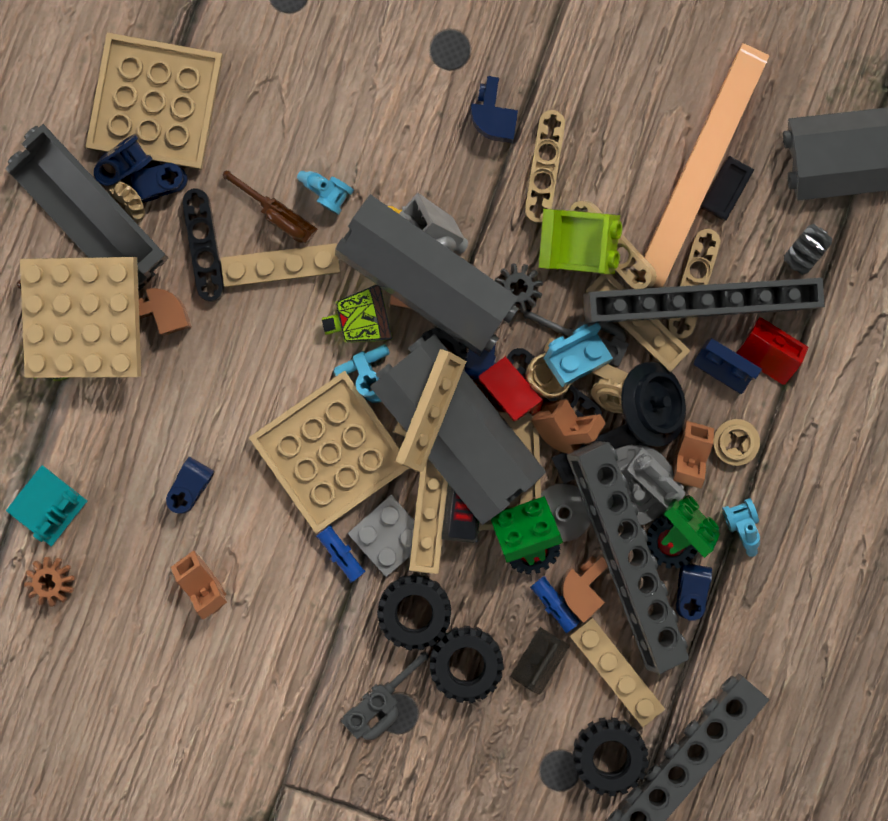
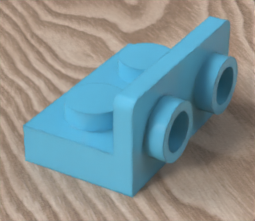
(577, 354)

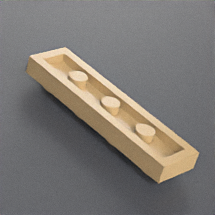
(279, 265)
(648, 333)
(431, 410)
(428, 521)
(617, 672)

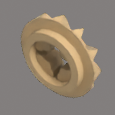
(127, 195)
(608, 395)
(750, 444)

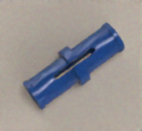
(340, 553)
(555, 604)

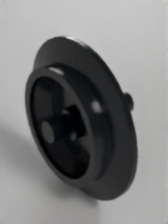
(653, 404)

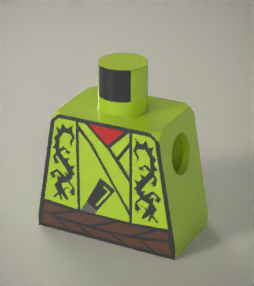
(360, 317)

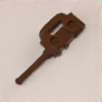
(278, 213)

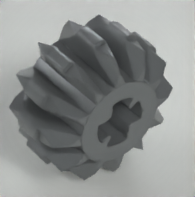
(808, 249)
(527, 280)

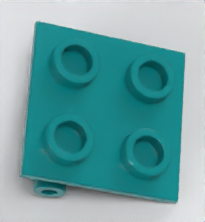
(46, 506)

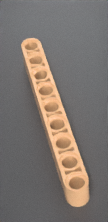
(703, 162)

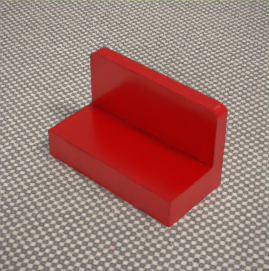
(773, 351)
(511, 390)

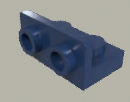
(726, 366)

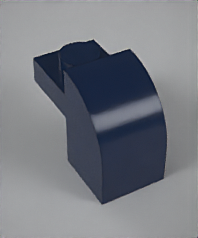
(493, 121)

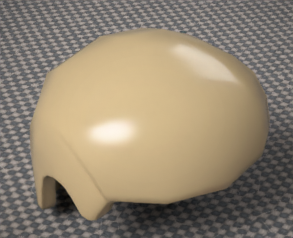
(542, 379)

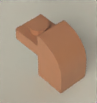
(167, 309)
(562, 427)
(692, 454)
(199, 584)
(576, 588)

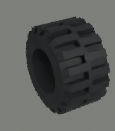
(409, 637)
(470, 689)
(617, 780)

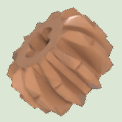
(40, 585)

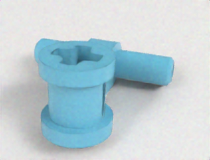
(330, 192)
(362, 363)
(743, 520)

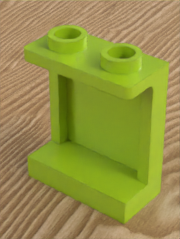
(580, 241)

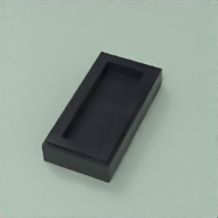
(727, 188)

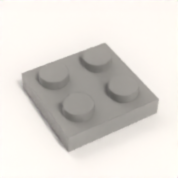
(385, 535)

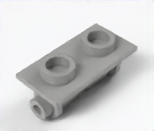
(655, 478)

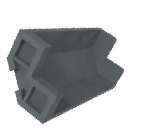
(838, 153)
(81, 203)
(426, 276)
(474, 444)

